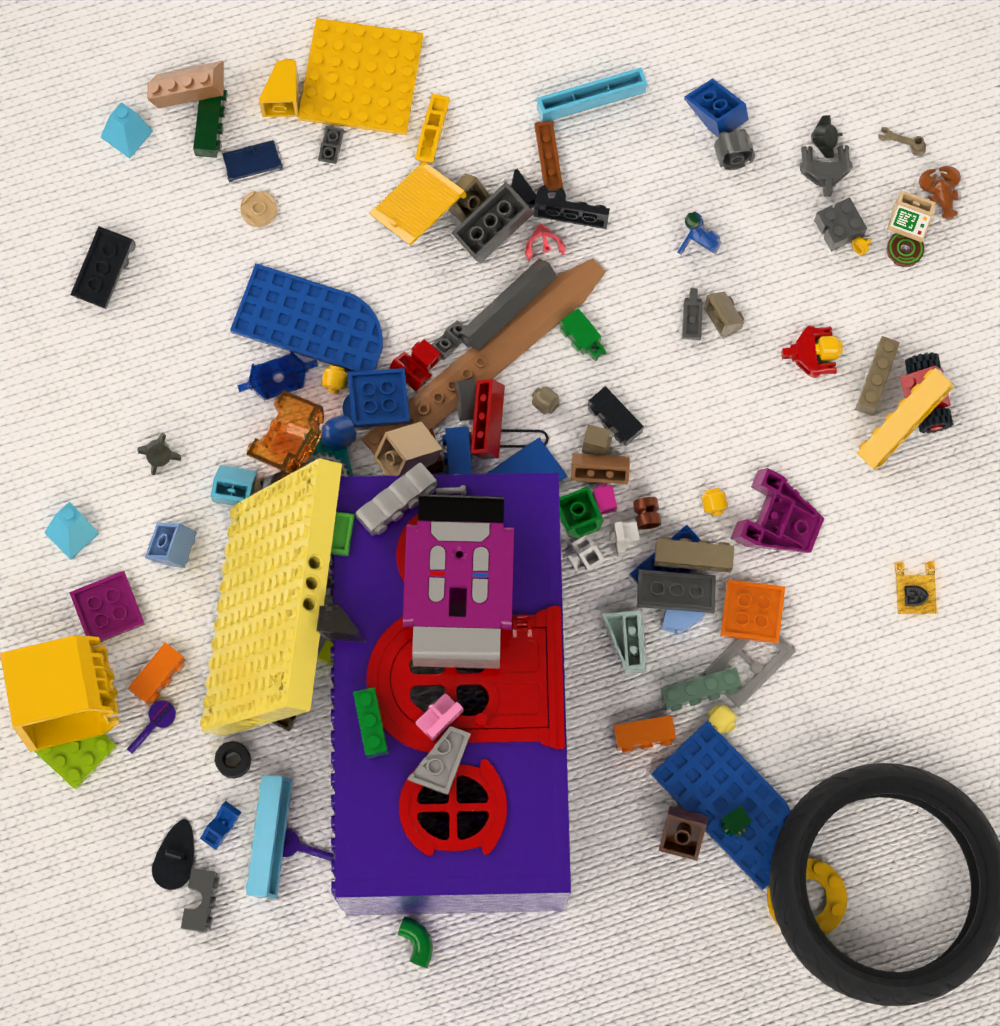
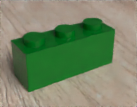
(371, 723)

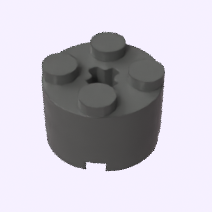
(734, 149)

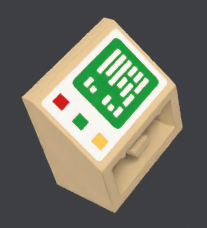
(911, 216)

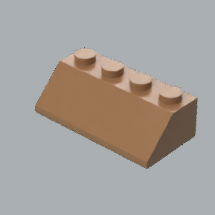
(187, 85)

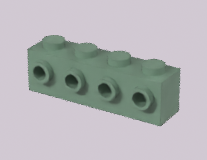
(701, 688)

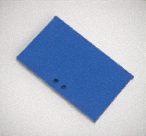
(531, 459)

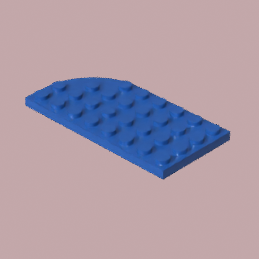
(309, 320)
(715, 779)

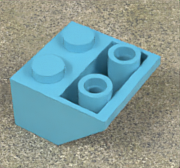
(233, 485)

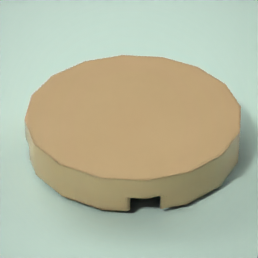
(258, 209)

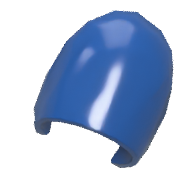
(338, 433)

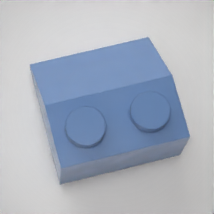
(171, 544)

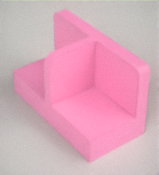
(439, 716)

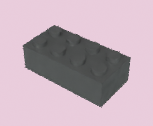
(493, 222)

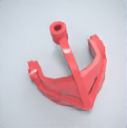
(543, 231)

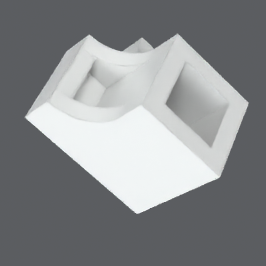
(624, 536)
(585, 555)

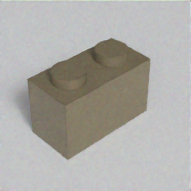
(596, 440)

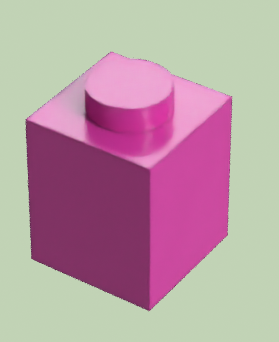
(605, 499)

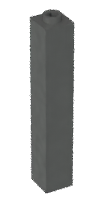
(508, 304)

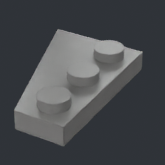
(441, 764)

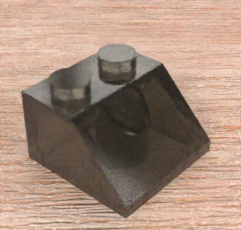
(337, 625)

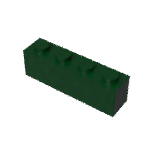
(209, 126)

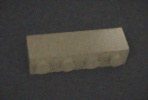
(877, 376)
(694, 555)

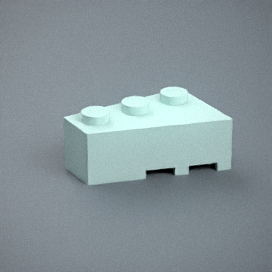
(628, 637)

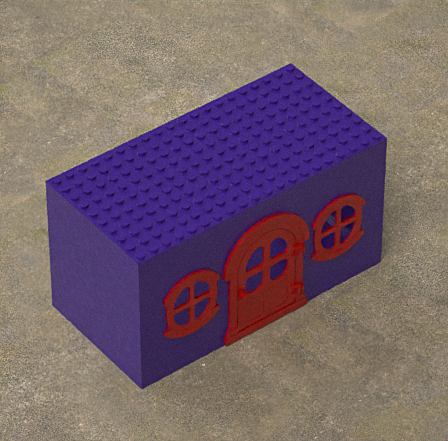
(518, 740)

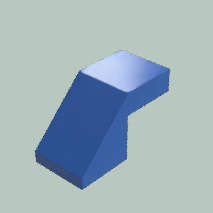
(221, 825)

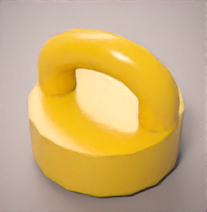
(861, 245)

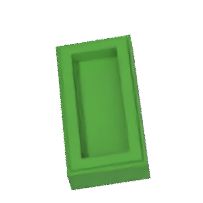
(342, 533)

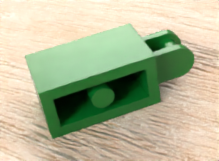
(582, 334)

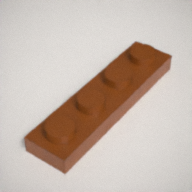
(548, 155)

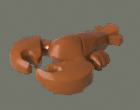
(943, 189)

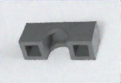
(199, 918)

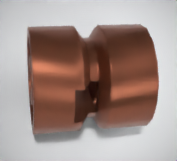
(647, 512)

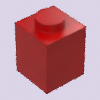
(425, 355)

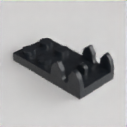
(570, 212)
(102, 267)

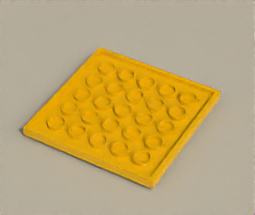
(361, 76)

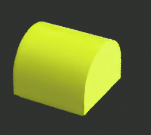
(324, 655)

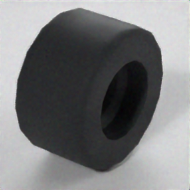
(224, 750)

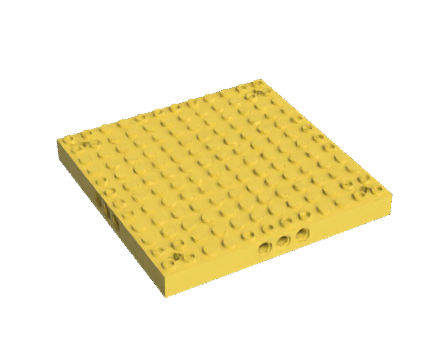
(271, 601)

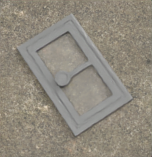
(754, 663)

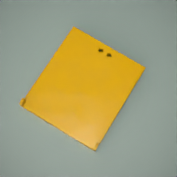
(417, 203)

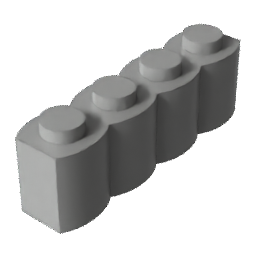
(395, 499)

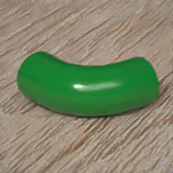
(420, 940)

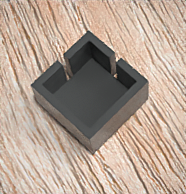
(843, 224)

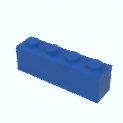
(458, 451)

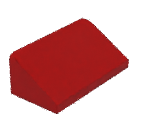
(415, 374)

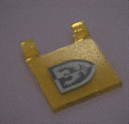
(916, 592)

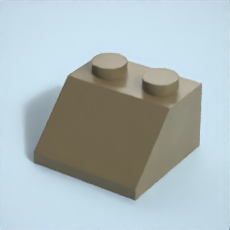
(475, 196)
(723, 313)

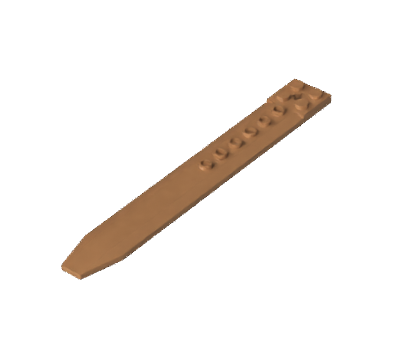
(532, 323)

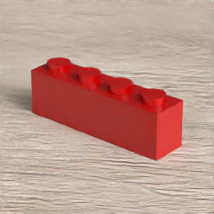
(487, 419)

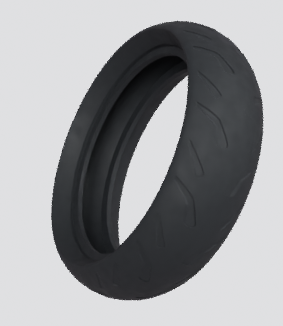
(798, 922)

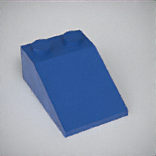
(717, 107)

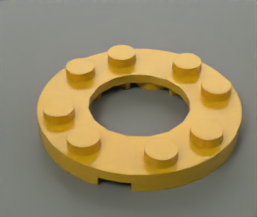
(835, 895)

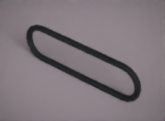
(522, 430)

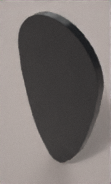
(175, 857)

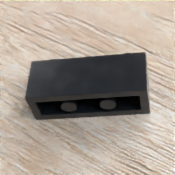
(615, 416)

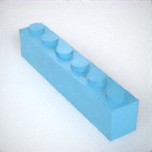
(591, 95)
(269, 837)

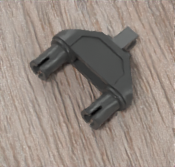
(825, 173)

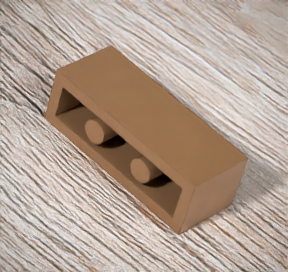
(600, 468)

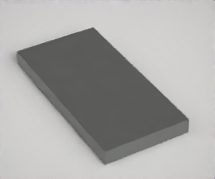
(676, 591)

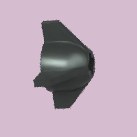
(825, 136)
(158, 453)

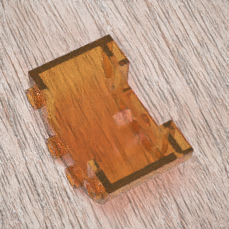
(290, 435)

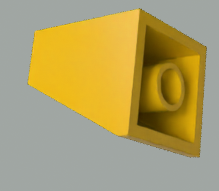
(281, 91)

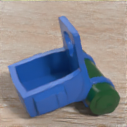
(699, 234)

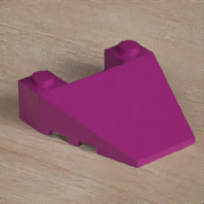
(784, 520)

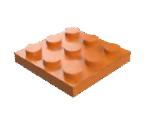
(752, 611)

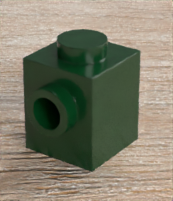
(735, 822)

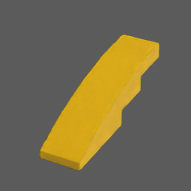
(432, 128)

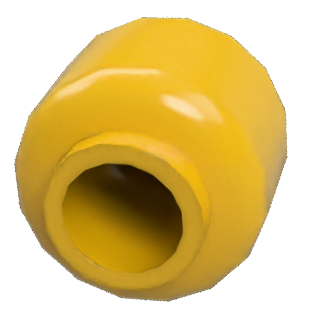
(829, 348)
(334, 379)
(714, 501)

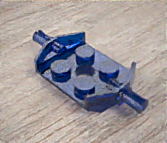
(289, 366)

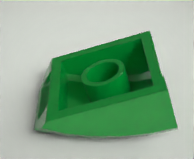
(580, 513)

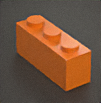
(157, 674)
(644, 734)

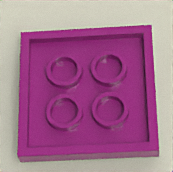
(107, 607)

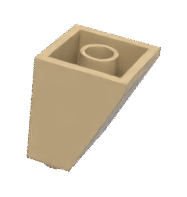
(405, 448)

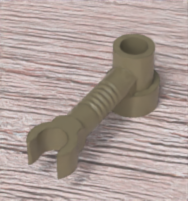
(917, 144)

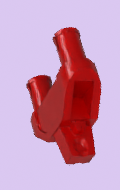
(805, 355)

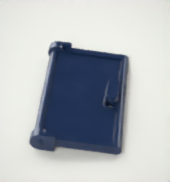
(244, 165)

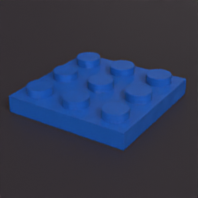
(378, 398)

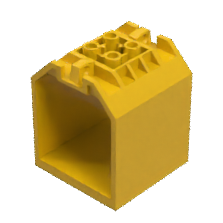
(60, 691)

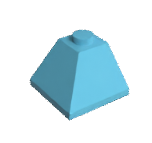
(125, 130)
(70, 531)

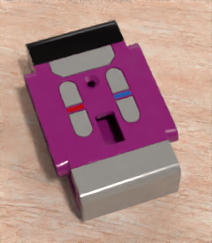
(458, 581)

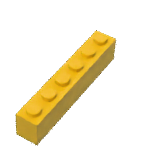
(905, 419)

